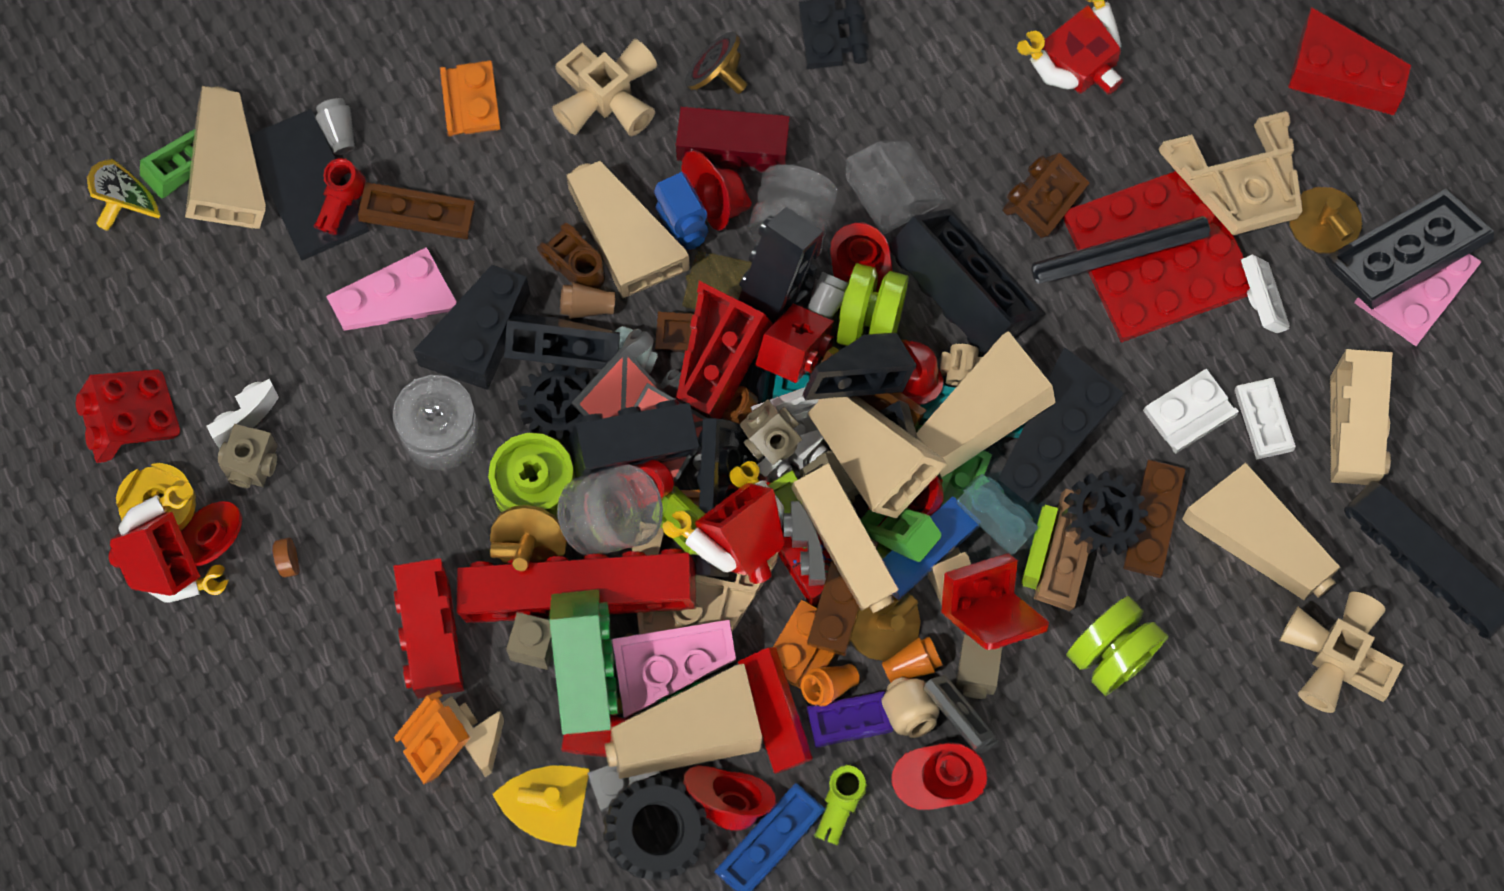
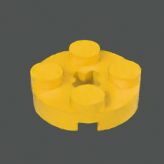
(151, 482)

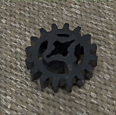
(544, 402)
(1099, 530)

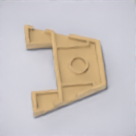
(1245, 191)
(715, 598)

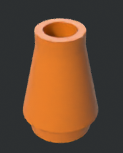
(913, 661)
(826, 684)

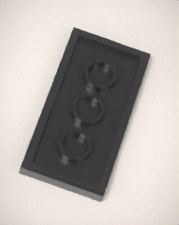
(293, 165)
(1409, 248)

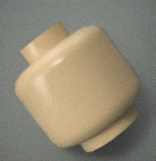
(910, 707)

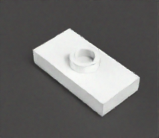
(1264, 294)
(1264, 418)

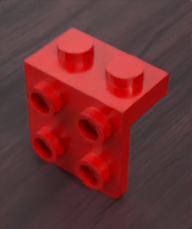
(125, 411)
(984, 603)

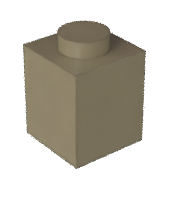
(530, 641)
(977, 669)

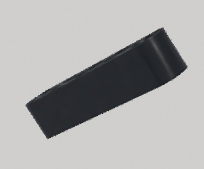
(1430, 557)

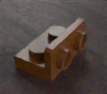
(1046, 193)

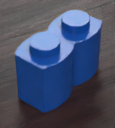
(681, 211)

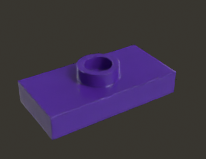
(848, 720)

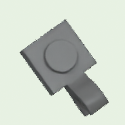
(607, 784)

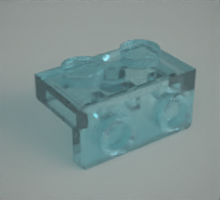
(996, 514)

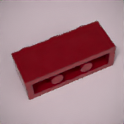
(733, 137)

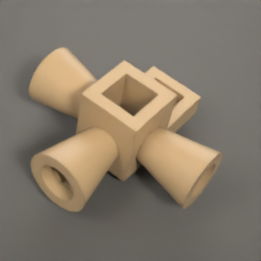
(605, 87)
(1343, 653)

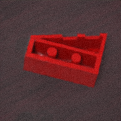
(1347, 67)
(719, 350)
(428, 628)

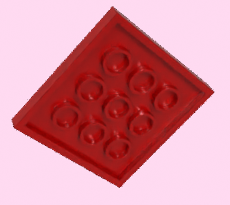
(1164, 284)

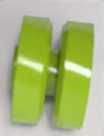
(867, 308)
(525, 460)
(1112, 640)

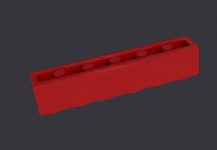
(627, 583)

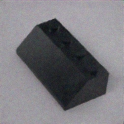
(963, 278)

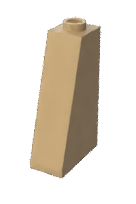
(223, 165)
(625, 232)
(987, 404)
(876, 453)
(1262, 532)
(845, 538)
(689, 729)

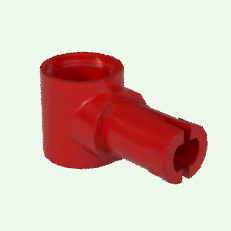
(338, 196)

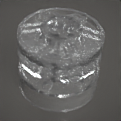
(798, 189)
(446, 439)
(610, 510)

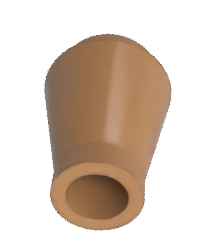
(585, 301)

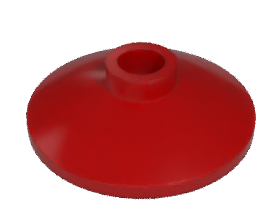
(212, 531)

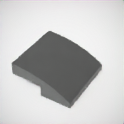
(960, 714)

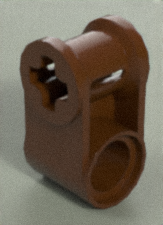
(570, 254)

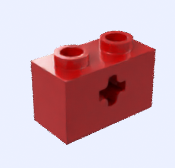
(795, 343)

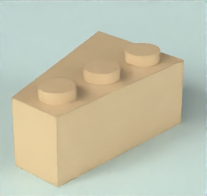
(1360, 417)

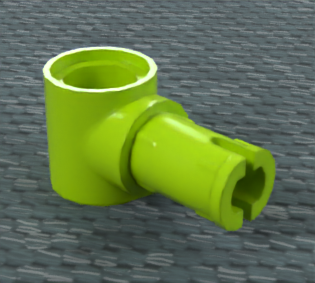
(839, 805)

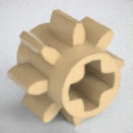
(958, 363)

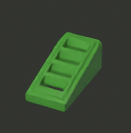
(158, 160)
(908, 534)

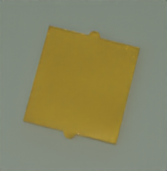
(716, 271)

